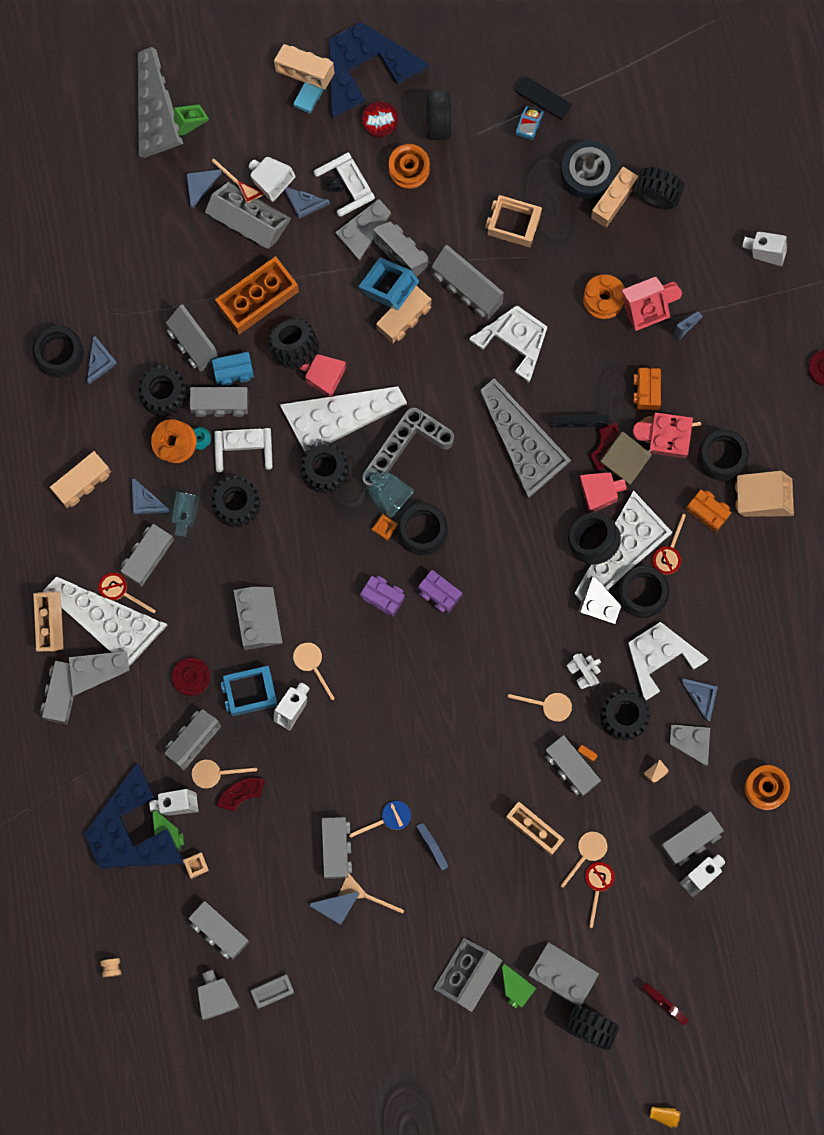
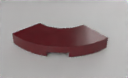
(607, 437)
(240, 792)
(665, 1004)

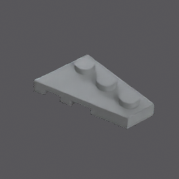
(358, 233)
(96, 669)

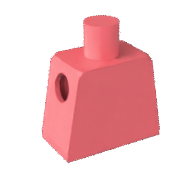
(324, 374)
(600, 490)

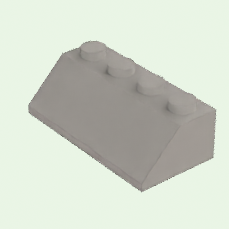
(251, 219)
(467, 283)

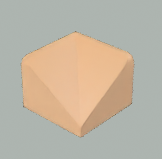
(656, 772)
(196, 865)

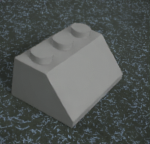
(399, 248)
(191, 339)
(258, 617)
(192, 739)
(468, 974)
(563, 975)

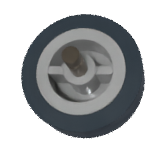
(588, 169)

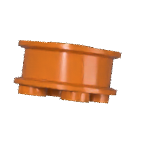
(411, 177)
(604, 285)
(184, 443)
(773, 776)

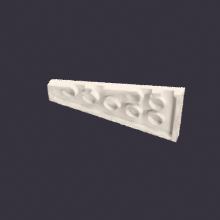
(339, 415)
(640, 534)
(108, 621)

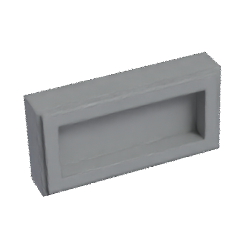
(272, 991)

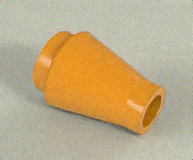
(666, 1116)

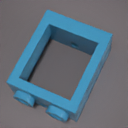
(395, 297)
(226, 688)

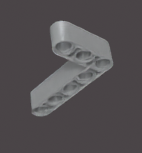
(401, 442)

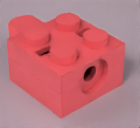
(648, 302)
(666, 433)

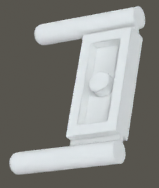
(352, 179)
(242, 440)

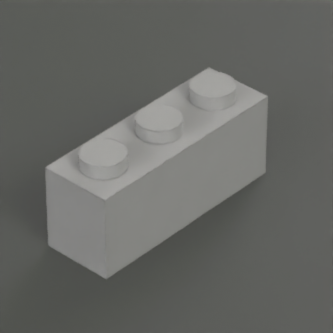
(219, 401)
(146, 554)
(58, 694)
(572, 767)
(692, 839)
(336, 848)
(218, 931)

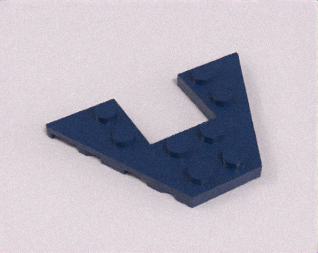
(357, 47)
(111, 840)

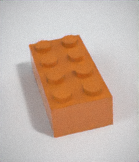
(257, 295)

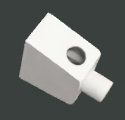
(271, 176)
(767, 247)
(291, 706)
(181, 802)
(702, 875)

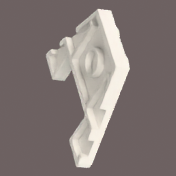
(518, 331)
(655, 650)

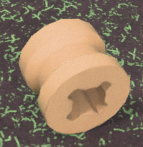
(110, 967)

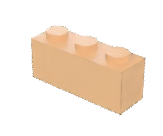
(304, 66)
(614, 197)
(396, 322)
(80, 480)
(48, 621)
(534, 829)

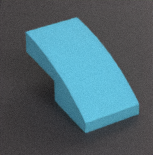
(307, 97)

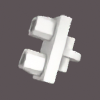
(579, 663)

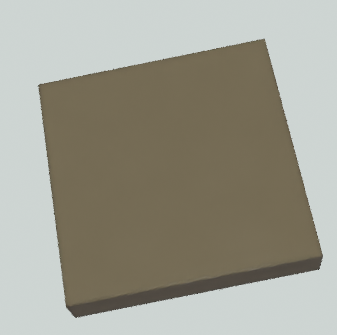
(625, 458)

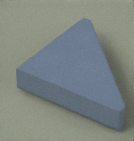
(200, 183)
(304, 202)
(684, 326)
(99, 361)
(144, 501)
(702, 695)
(432, 845)
(336, 907)

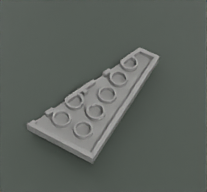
(155, 110)
(528, 446)

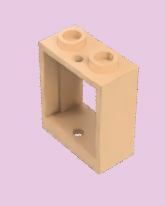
(518, 206)

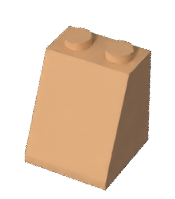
(764, 494)

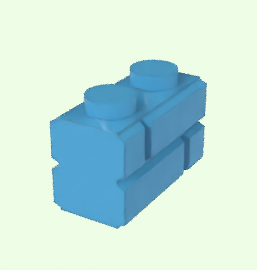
(233, 368)

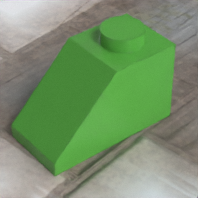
(189, 118)
(161, 824)
(516, 988)

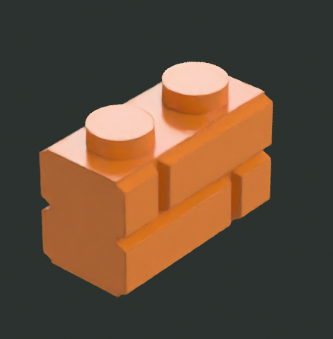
(648, 389)
(708, 510)

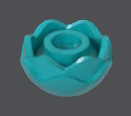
(205, 437)

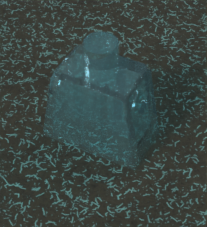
(388, 492)
(186, 504)

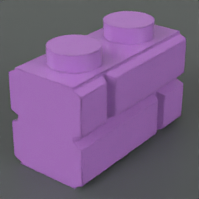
(440, 592)
(383, 596)

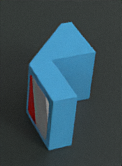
(529, 122)

